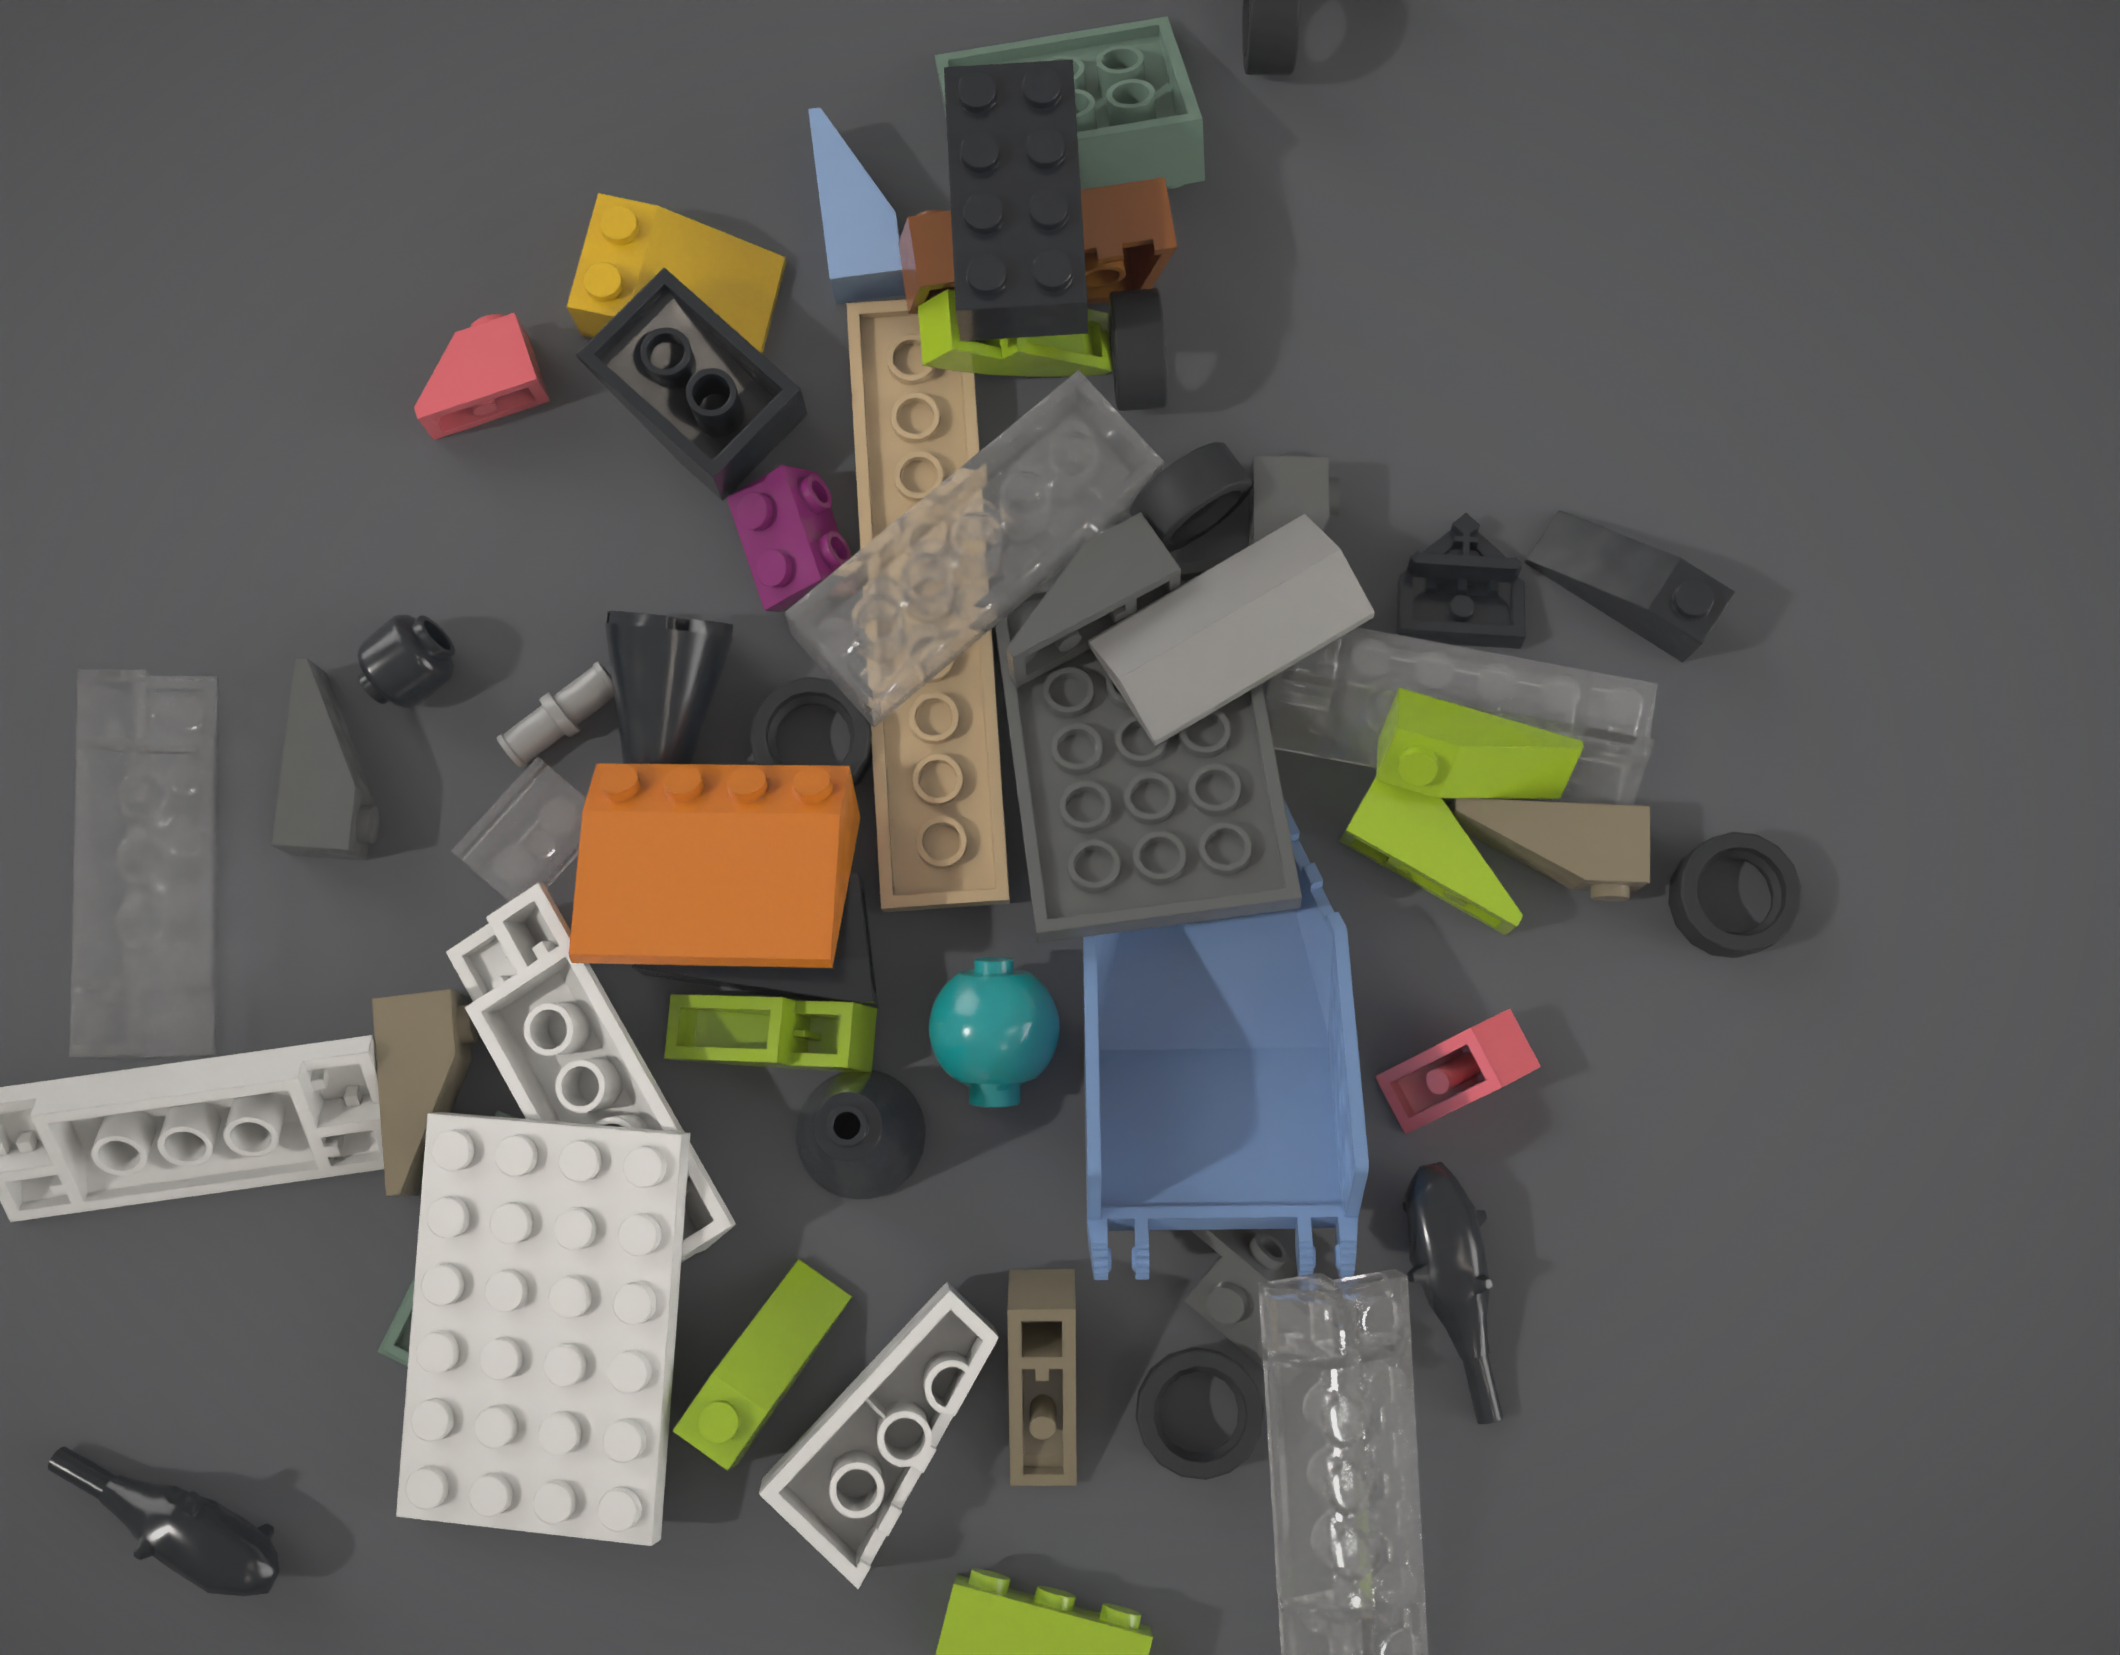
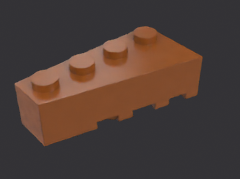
(1124, 233)

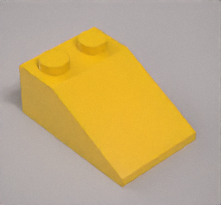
(636, 240)

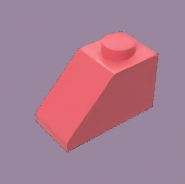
(481, 377)
(1458, 1071)

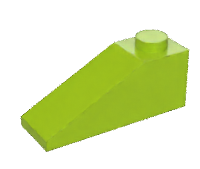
(1470, 753)
(1429, 848)
(762, 1366)

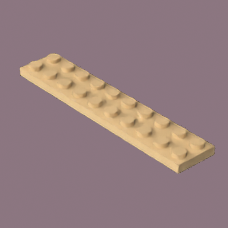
(940, 748)

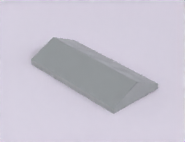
(1232, 628)

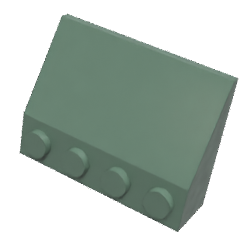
(1130, 100)

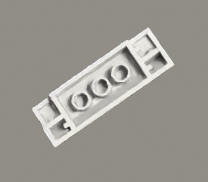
(566, 1043)
(189, 1128)

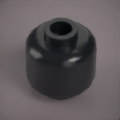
(405, 661)

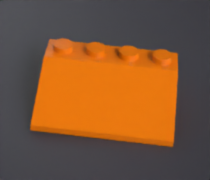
(714, 865)

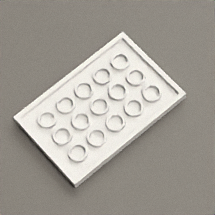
(544, 1327)

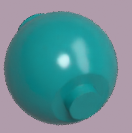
(994, 1030)

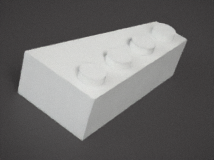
(874, 1441)

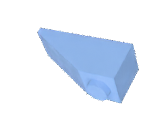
(856, 221)

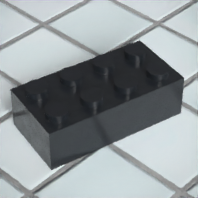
(1015, 200)

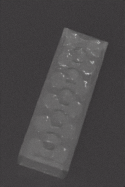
(973, 548)

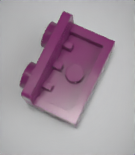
(788, 534)

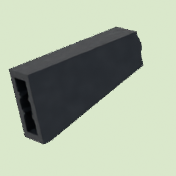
(848, 981)

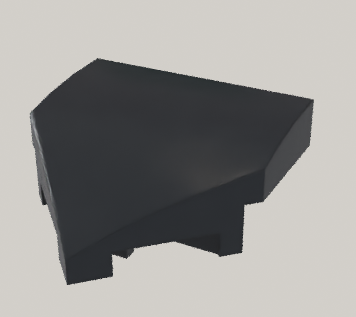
(1462, 592)

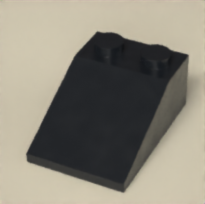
(694, 383)

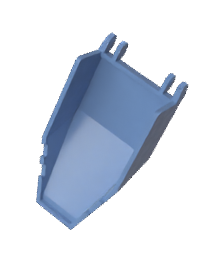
(1225, 1079)

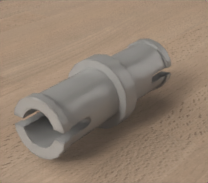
(558, 715)

